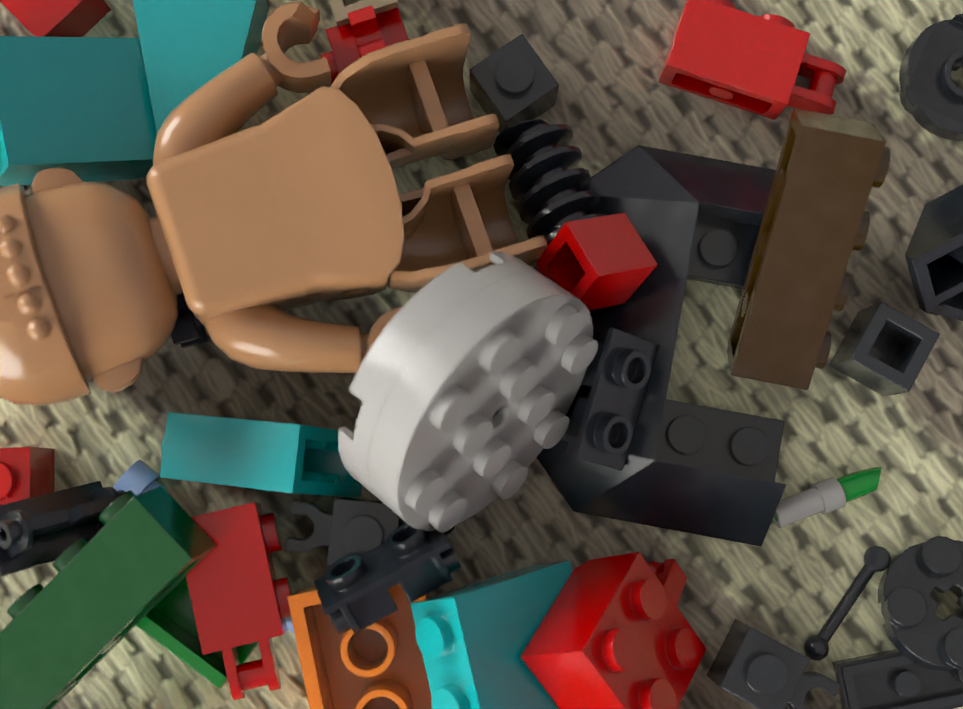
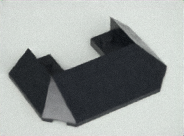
(686, 461)

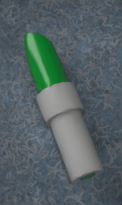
(826, 496)

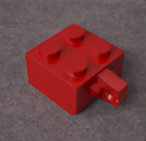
(617, 637)

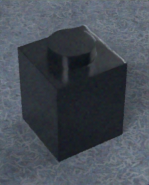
(513, 84)
(884, 350)

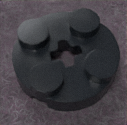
(927, 81)
(910, 609)

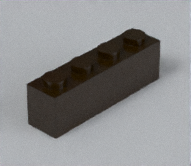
(805, 246)

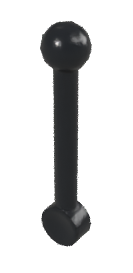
(875, 559)

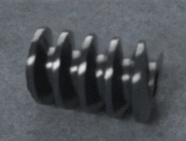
(545, 177)

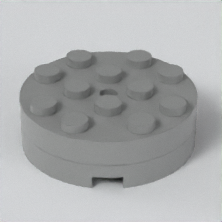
(466, 391)

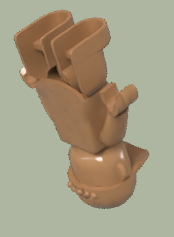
(255, 219)

